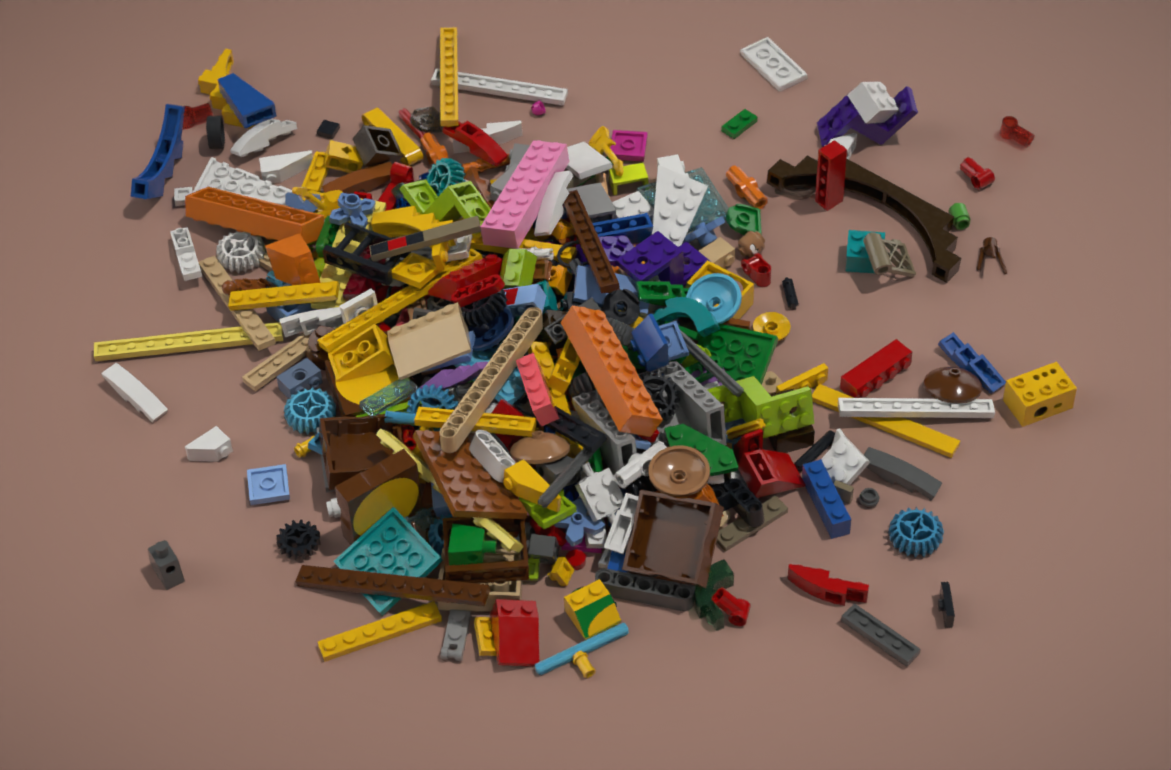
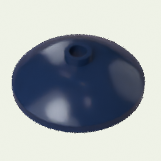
(494, 332)

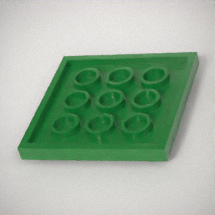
(741, 351)

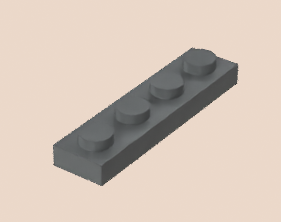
(880, 634)

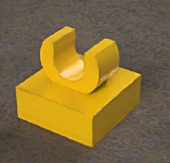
(561, 571)

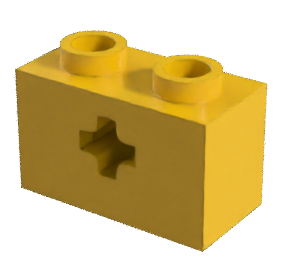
(342, 157)

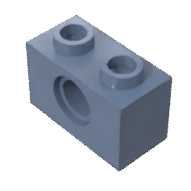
(298, 377)

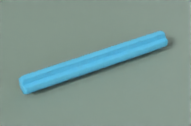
(585, 646)

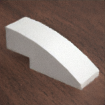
(622, 525)

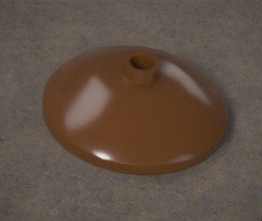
(952, 385)

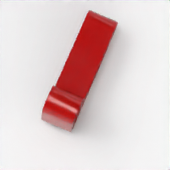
(398, 174)

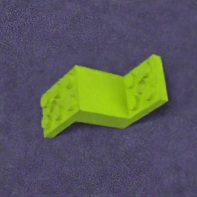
(452, 203)
(774, 410)

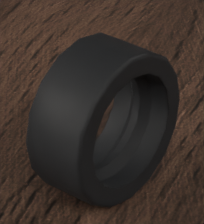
(215, 132)

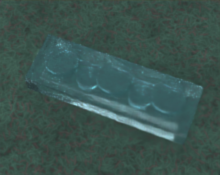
(388, 396)

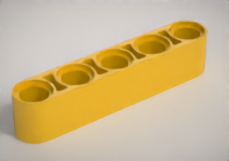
(409, 149)

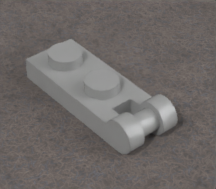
(456, 634)

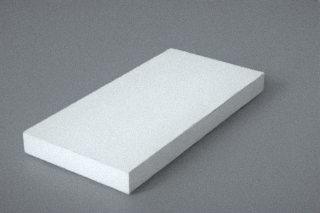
(773, 64)
(586, 161)

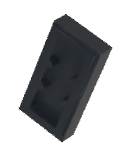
(945, 604)

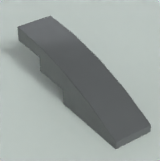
(896, 470)

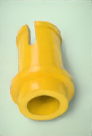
(302, 449)
(581, 660)

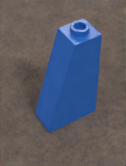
(245, 101)

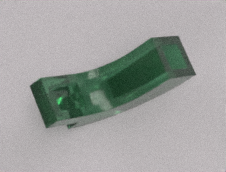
(719, 576)

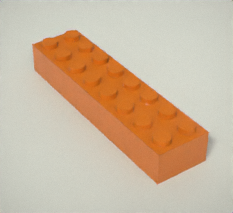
(252, 215)
(611, 371)

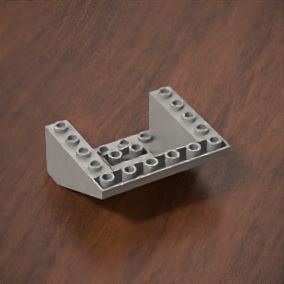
(696, 409)

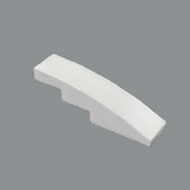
(500, 132)
(551, 206)
(310, 320)
(135, 392)

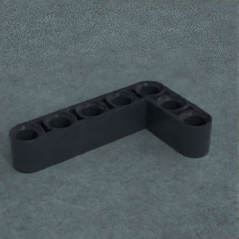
(736, 495)

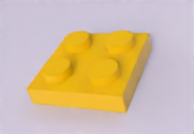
(415, 270)

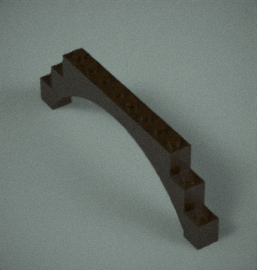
(925, 218)

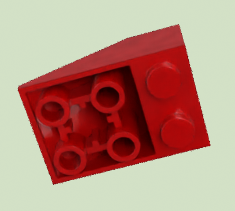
(769, 472)

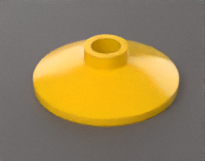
(773, 324)

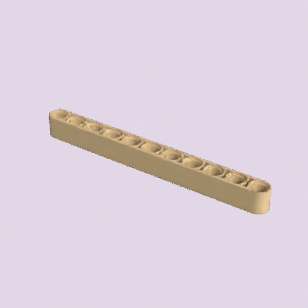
(490, 380)

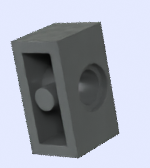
(543, 548)

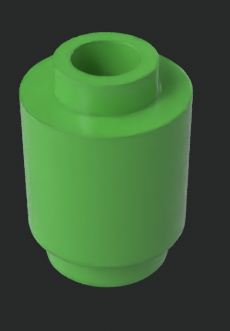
(961, 216)

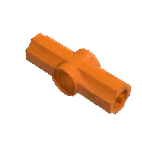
(433, 149)
(746, 187)

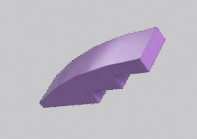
(451, 378)

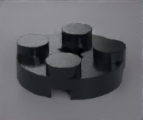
(621, 297)

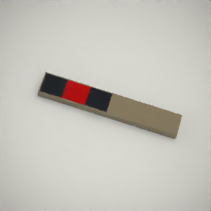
(425, 238)

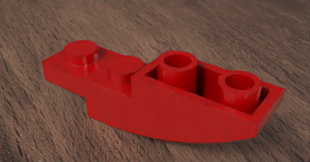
(478, 141)
(833, 590)

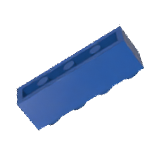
(635, 227)
(826, 499)

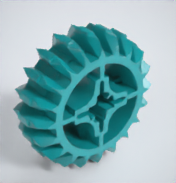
(445, 173)

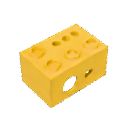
(748, 287)
(1038, 389)

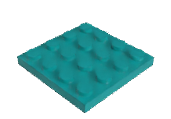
(389, 548)

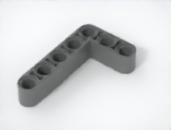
(647, 589)

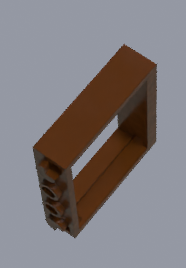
(487, 572)

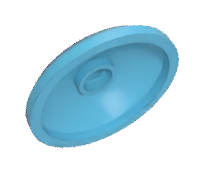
(720, 290)

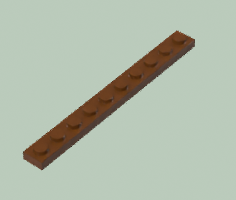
(590, 243)
(393, 585)

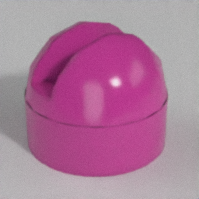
(538, 108)

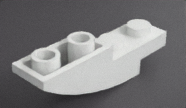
(259, 136)
(186, 254)

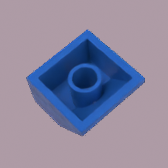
(650, 344)

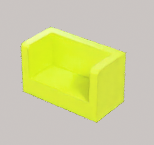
(631, 174)

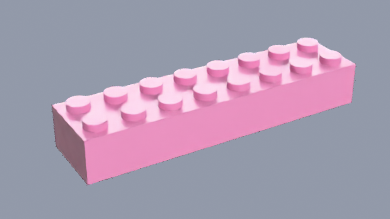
(523, 194)

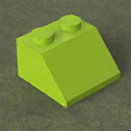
(517, 268)

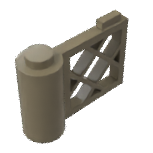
(882, 258)

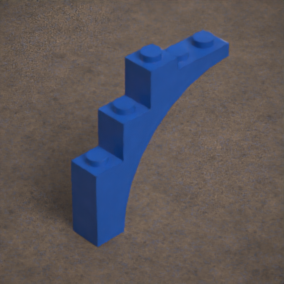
(169, 147)

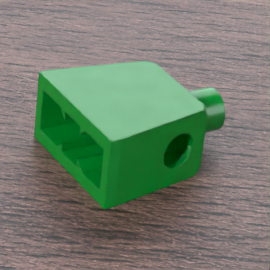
(468, 545)

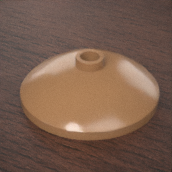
(540, 448)
(676, 464)

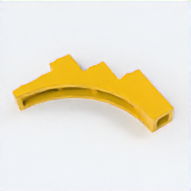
(209, 85)
(409, 221)

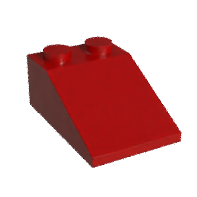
(515, 632)

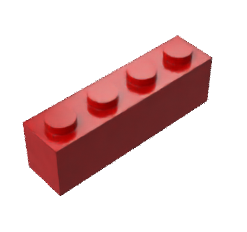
(830, 175)
(876, 370)

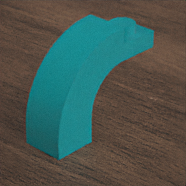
(688, 308)

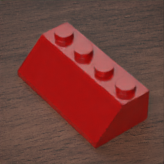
(465, 276)

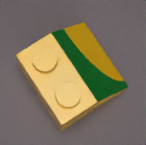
(592, 609)

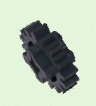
(298, 539)

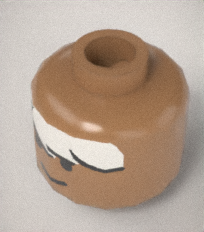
(751, 244)

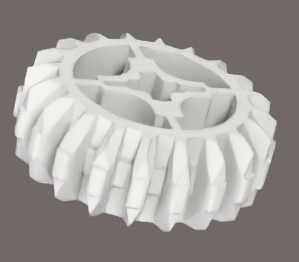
(240, 251)

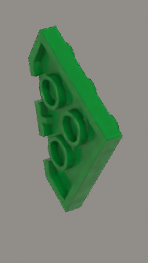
(720, 457)

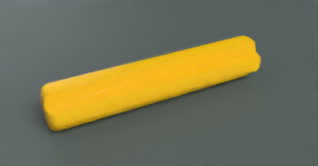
(745, 428)

